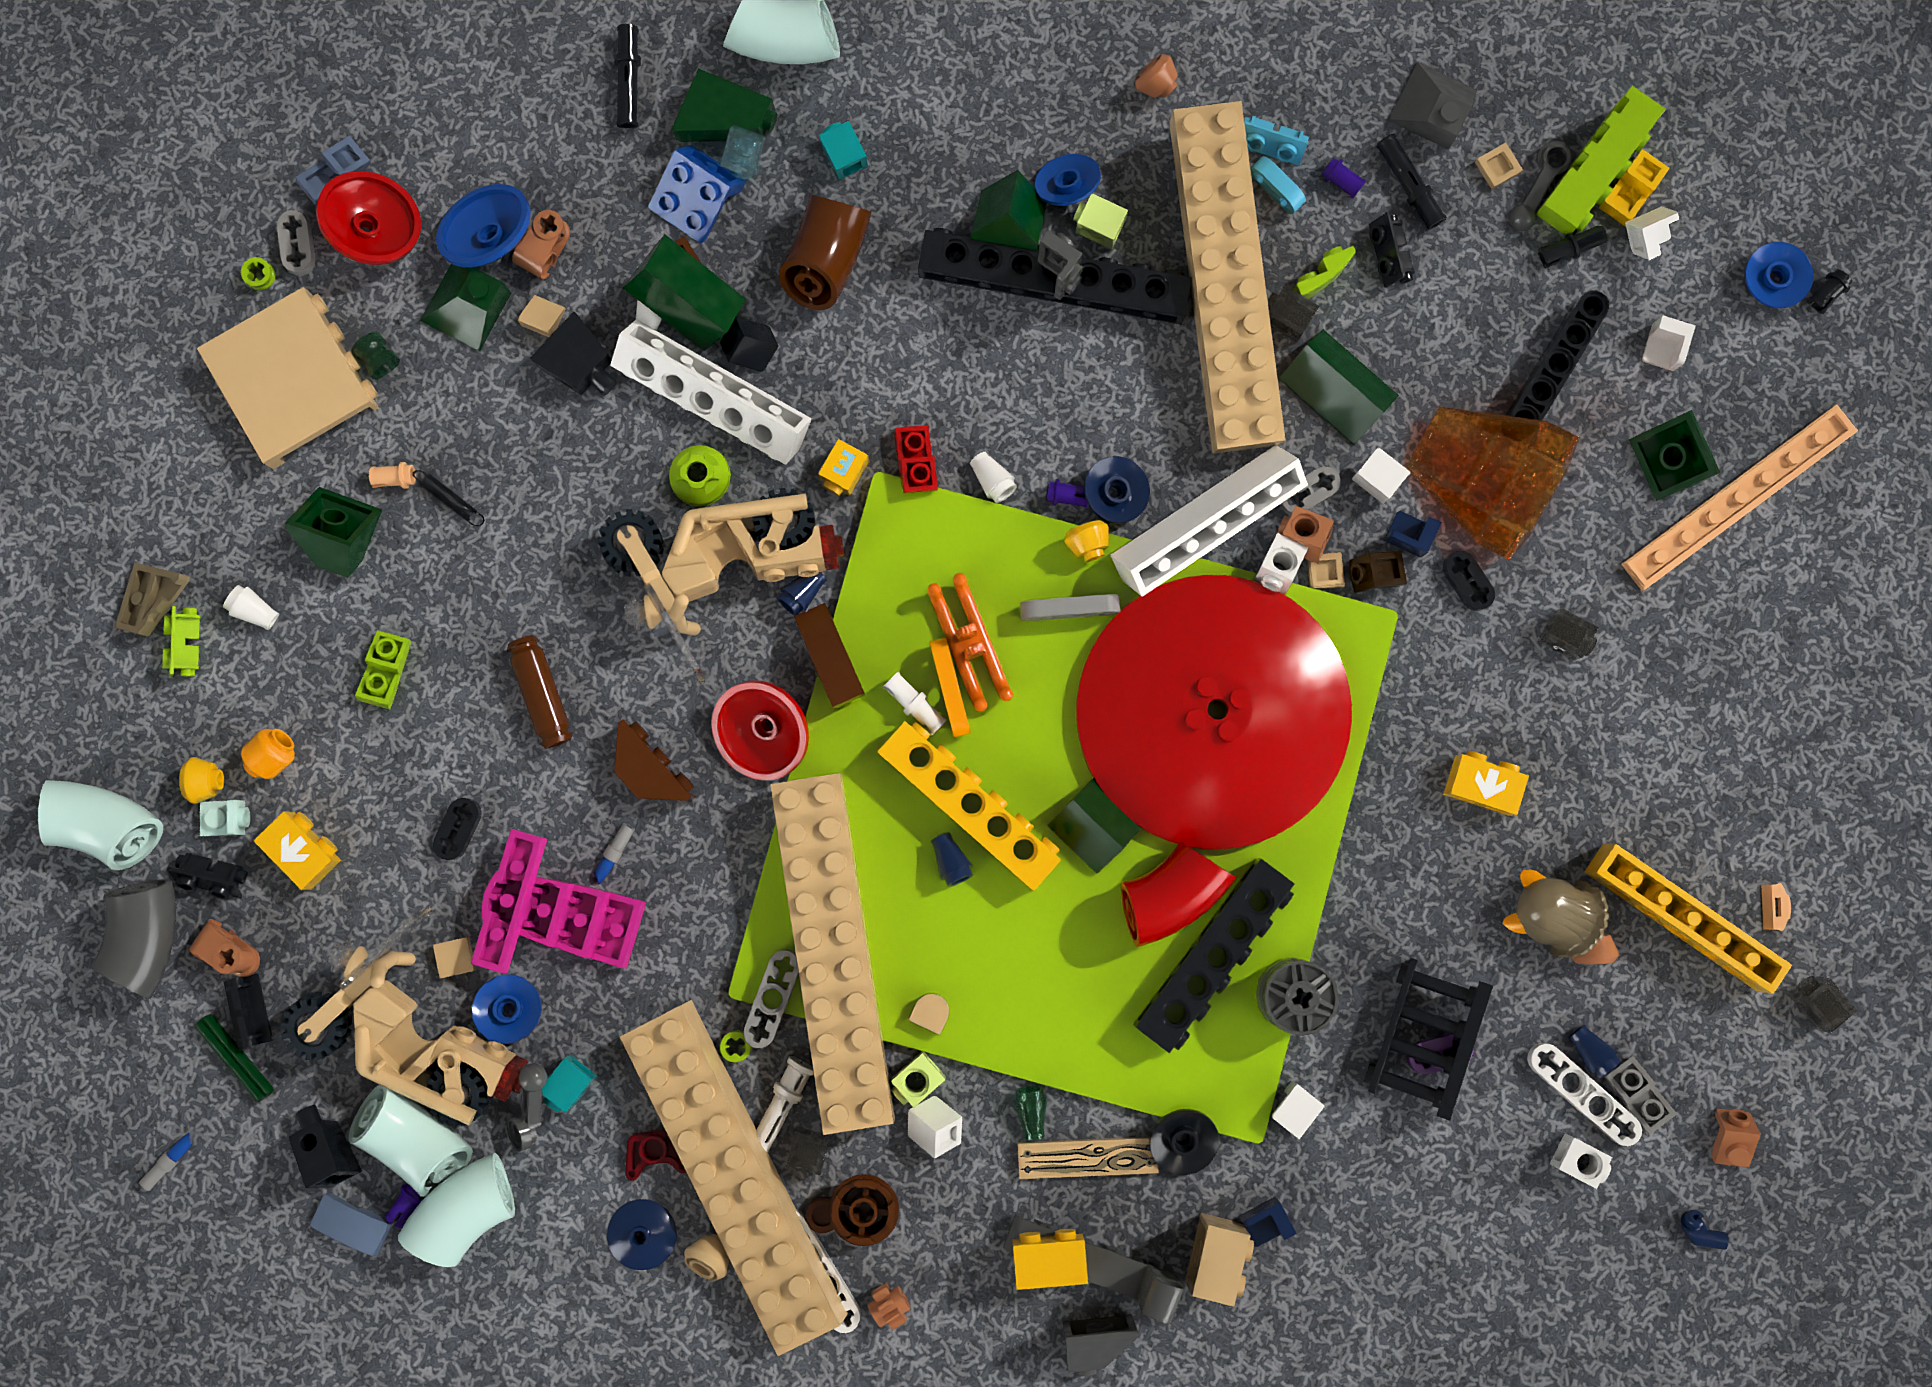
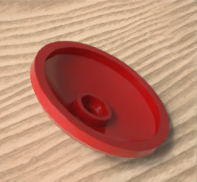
(369, 202)
(748, 741)

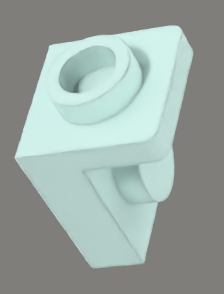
(223, 818)

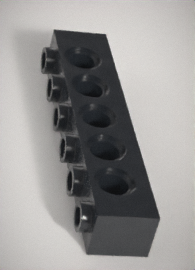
(1153, 1018)

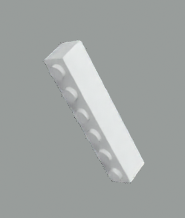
(1209, 520)

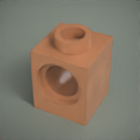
(1315, 524)

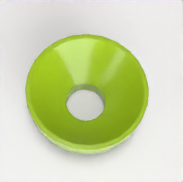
(709, 489)

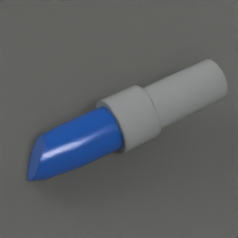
(613, 852)
(166, 1162)

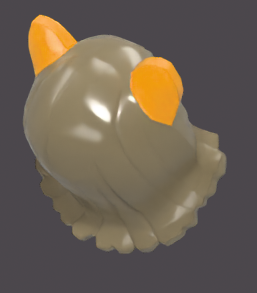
(1559, 914)

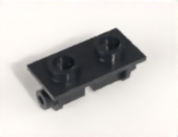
(1387, 237)
(194, 873)
(248, 1011)

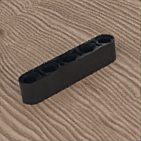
(1563, 352)

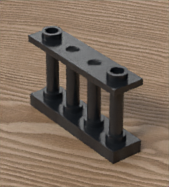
(1463, 1031)

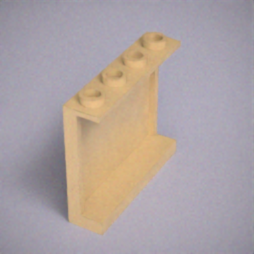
(287, 375)

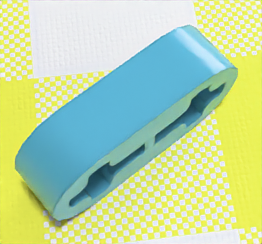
(1277, 185)

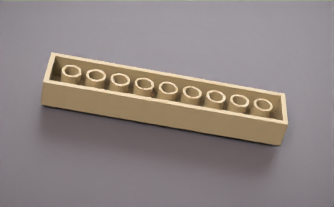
(1226, 277)
(832, 954)
(734, 1178)

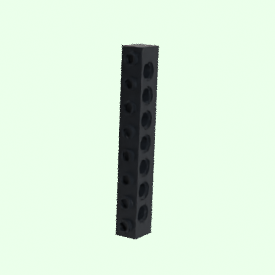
(1035, 284)

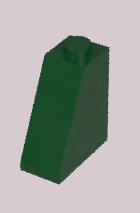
(717, 105)

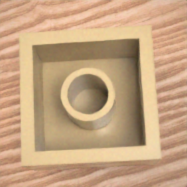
(1218, 1260)

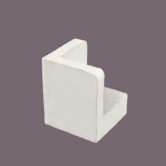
(1649, 231)
(1668, 343)
(1381, 475)
(1297, 1110)
(934, 1126)

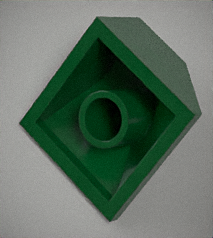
(466, 305)
(333, 530)

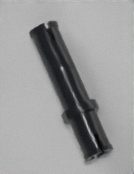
(628, 63)
(1411, 182)

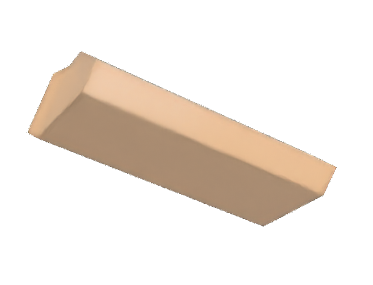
(1770, 920)

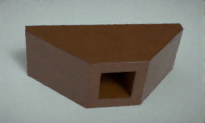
(646, 769)

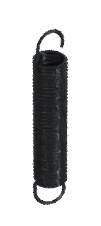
(448, 497)

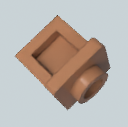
(1735, 1138)

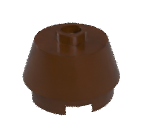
(863, 1210)

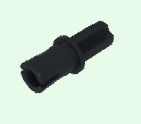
(1572, 246)

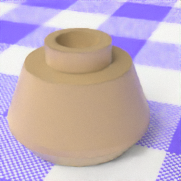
(707, 1258)

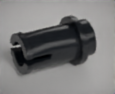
(1835, 284)

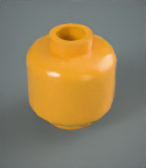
(267, 753)

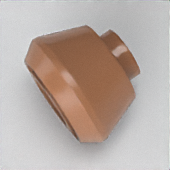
(1157, 77)
(1602, 953)

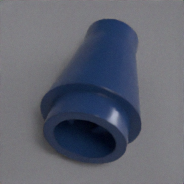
(800, 592)
(951, 861)
(1595, 1053)

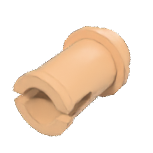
(392, 476)

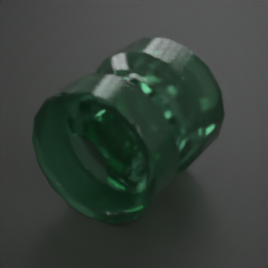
(374, 353)

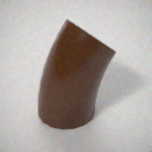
(823, 252)

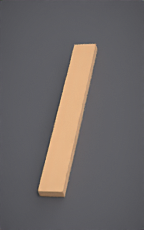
(1739, 497)

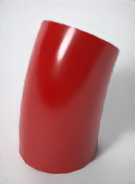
(1172, 895)

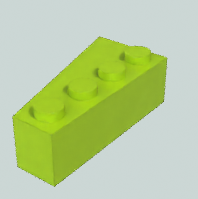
(1600, 162)

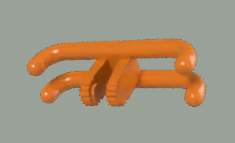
(969, 642)

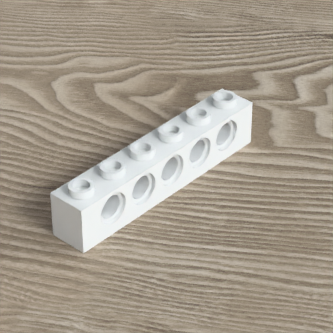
(710, 391)

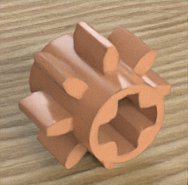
(889, 1306)

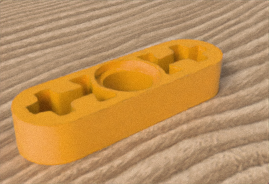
(950, 687)

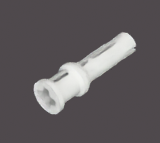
(786, 1094)

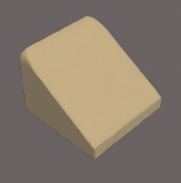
(541, 316)

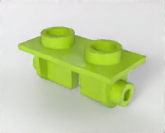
(179, 655)

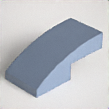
(337, 160)
(350, 1225)

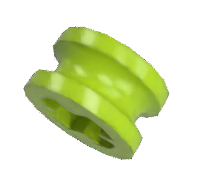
(248, 276)
(736, 1057)

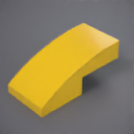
(1634, 187)

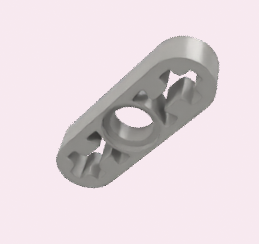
(1070, 607)
(755, 1020)

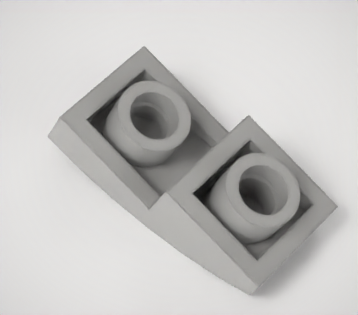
(1640, 1095)

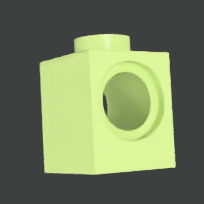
(1100, 220)
(928, 1069)

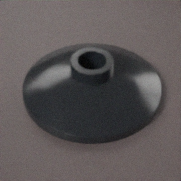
(1188, 1155)

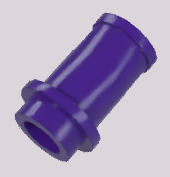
(1343, 177)
(1065, 493)
(405, 1203)

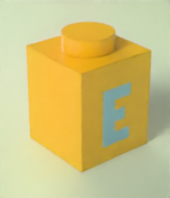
(843, 468)

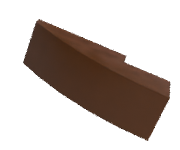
(829, 656)

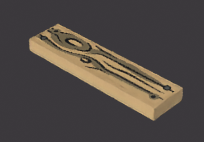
(1085, 1158)

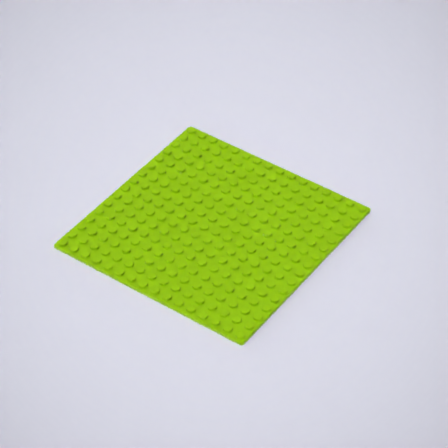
(1048, 974)

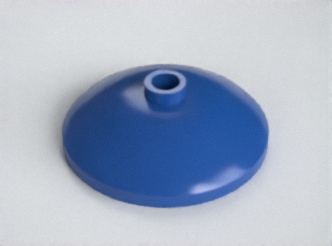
(483, 226)

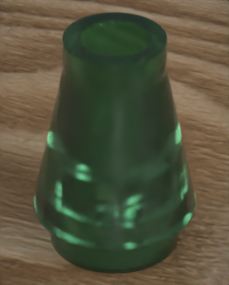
(1031, 1110)

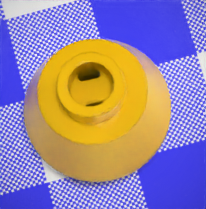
(1088, 540)
(200, 780)

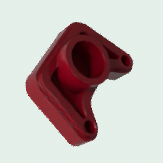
(650, 1149)

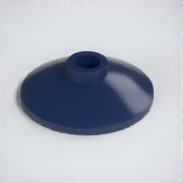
(1127, 479)
(654, 1222)

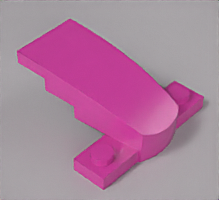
(551, 912)

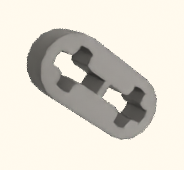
(288, 244)
(1318, 496)

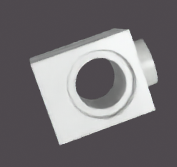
(1289, 554)
(1568, 1154)

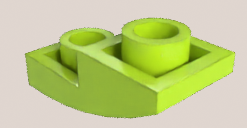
(1329, 269)
(383, 670)

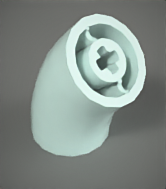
(783, 31)
(97, 823)
(408, 1139)
(459, 1212)

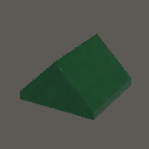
(1010, 213)
(1674, 455)
(1094, 827)

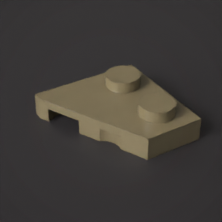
(148, 598)

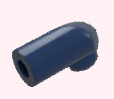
(1699, 1234)

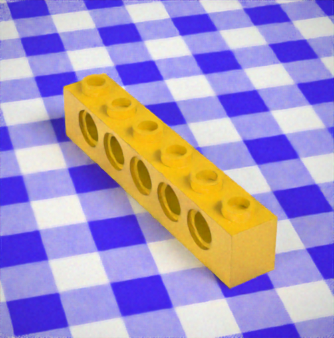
(897, 753)
(1688, 918)

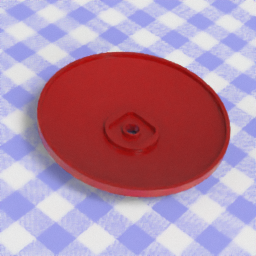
(1150, 725)

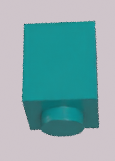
(843, 149)
(567, 1084)

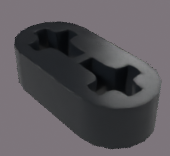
(1476, 577)
(449, 825)

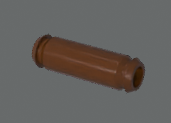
(539, 691)

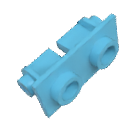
(1285, 145)

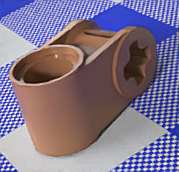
(541, 248)
(225, 950)

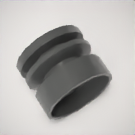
(1278, 987)

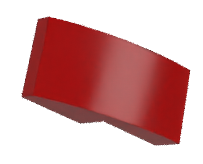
(915, 459)

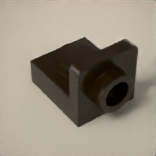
(1377, 571)

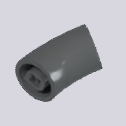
(138, 935)

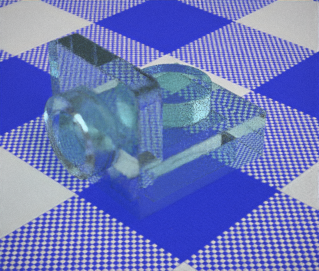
(742, 152)

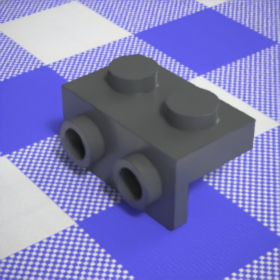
(1061, 258)

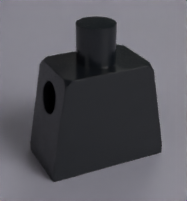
(575, 358)
(322, 1151)

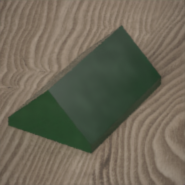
(685, 293)
(1338, 386)

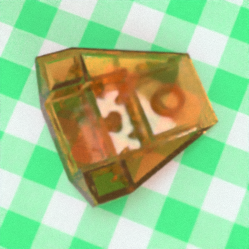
(1492, 472)

